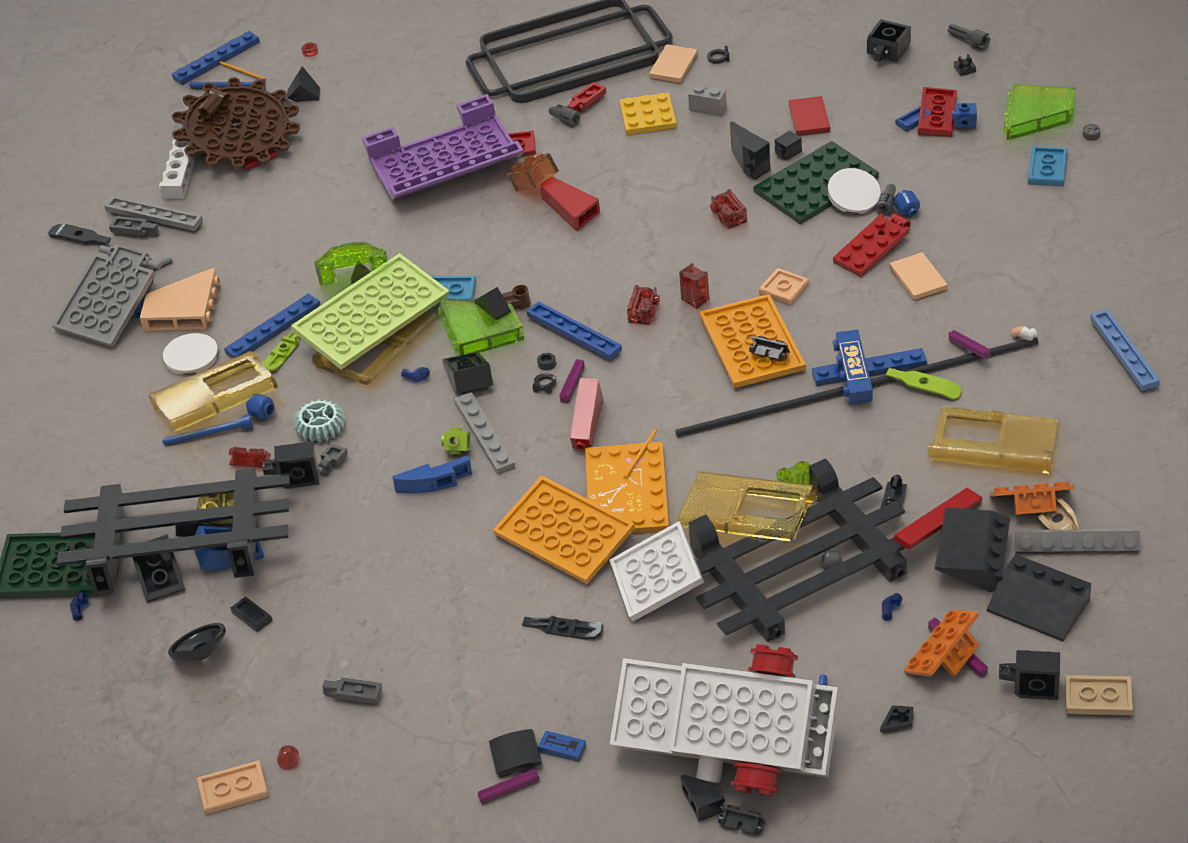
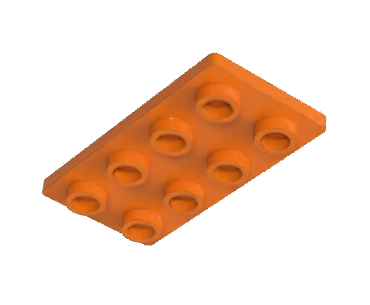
(1033, 500)
(947, 646)

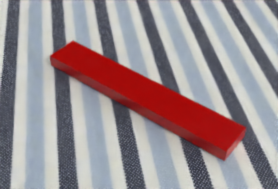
(932, 521)

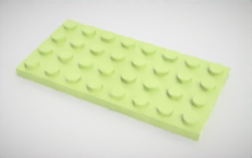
(369, 311)

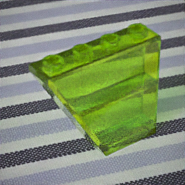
(1037, 109)
(475, 329)

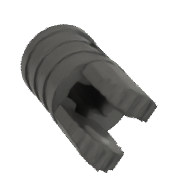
(565, 114)
(886, 199)

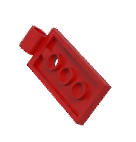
(870, 246)

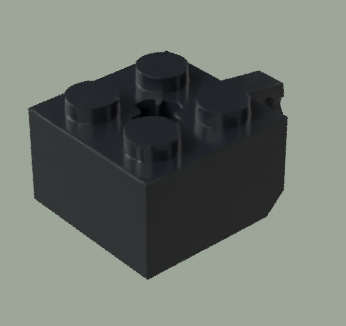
(888, 40)
(298, 461)
(1034, 674)

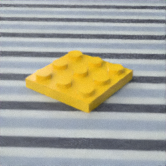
(648, 113)

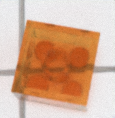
(532, 171)

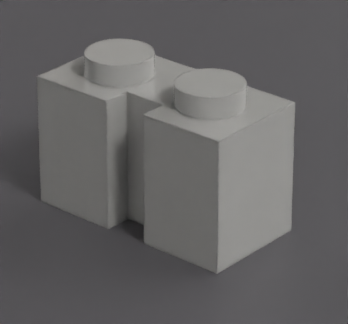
(706, 100)

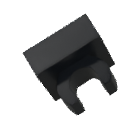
(964, 66)

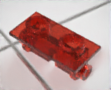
(249, 458)

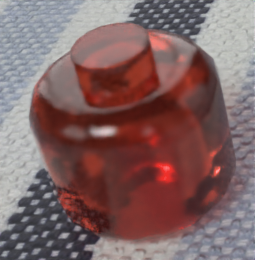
(288, 757)

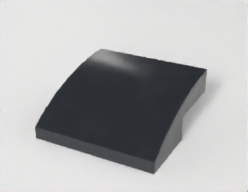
(515, 752)

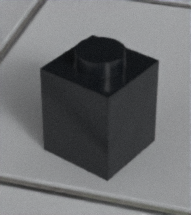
(788, 145)

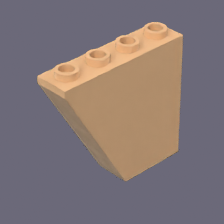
(181, 304)

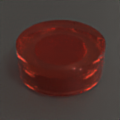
(309, 49)

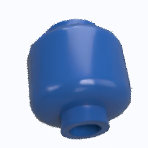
(907, 203)
(260, 406)

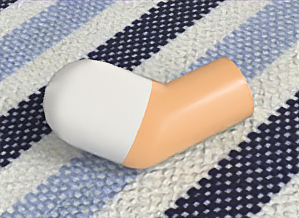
(1024, 333)

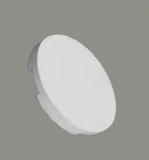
(853, 190)
(190, 353)

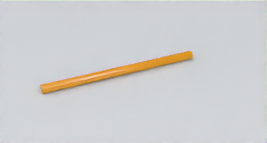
(241, 70)
(639, 454)

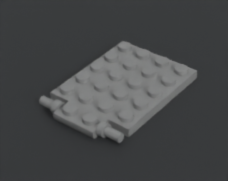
(107, 295)

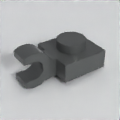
(332, 456)

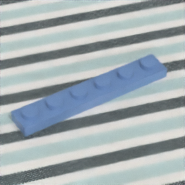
(1125, 350)

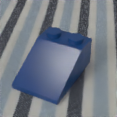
(217, 557)

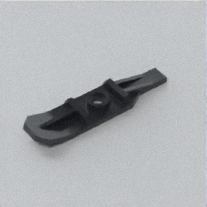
(76, 233)
(572, 628)

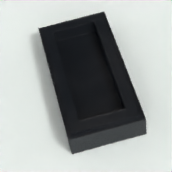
(251, 614)

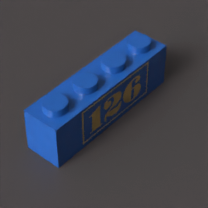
(853, 367)

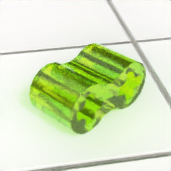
(797, 474)

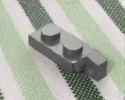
(133, 226)
(353, 690)

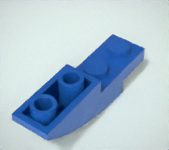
(429, 479)

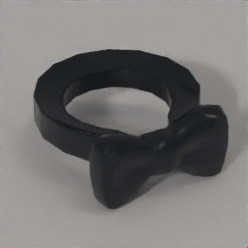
(719, 60)
(548, 387)

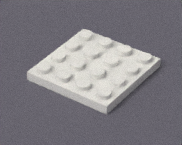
(656, 571)

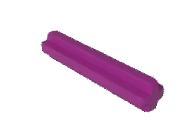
(969, 344)
(571, 380)
(508, 786)

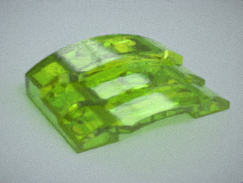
(347, 256)

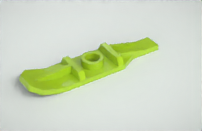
(280, 353)
(934, 384)

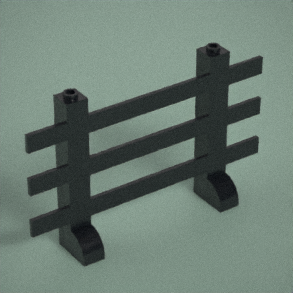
(853, 525)
(240, 542)

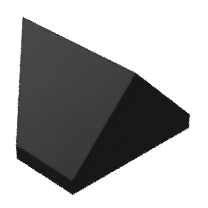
(303, 88)

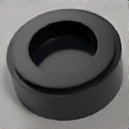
(546, 361)

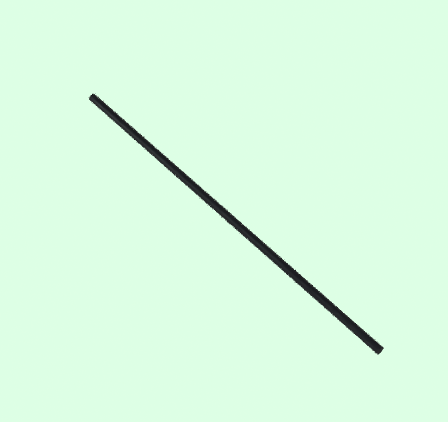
(839, 391)

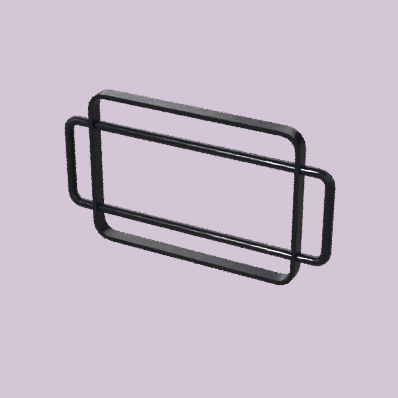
(577, 81)

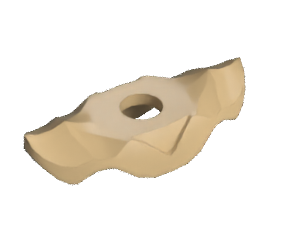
(1069, 519)

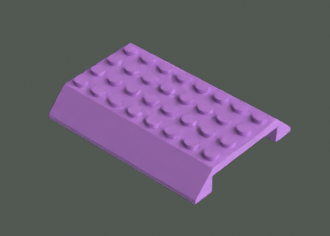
(443, 156)

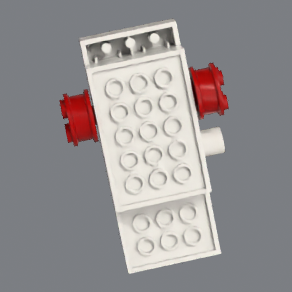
(718, 715)

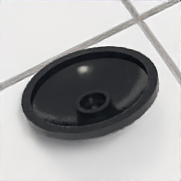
(198, 643)

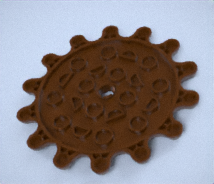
(260, 128)

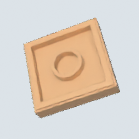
(784, 286)

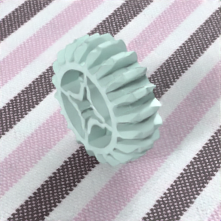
(323, 419)

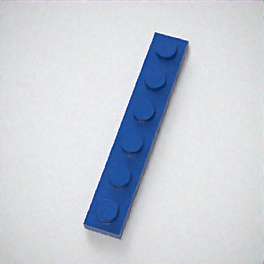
(213, 58)
(272, 326)
(574, 330)
(876, 365)

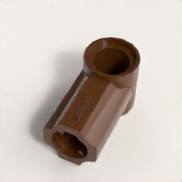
(214, 101)
(518, 297)

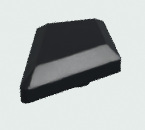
(898, 718)

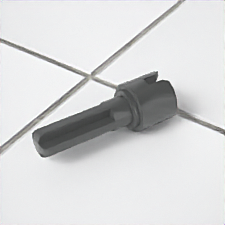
(977, 37)

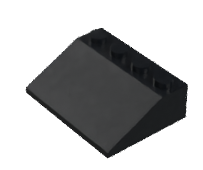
(973, 546)
(1040, 597)

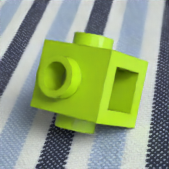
(463, 440)

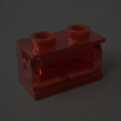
(729, 209)
(694, 286)
(642, 305)

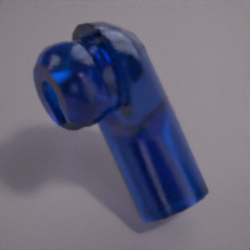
(416, 375)
(77, 605)
(889, 605)

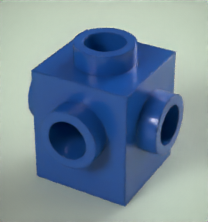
(965, 115)

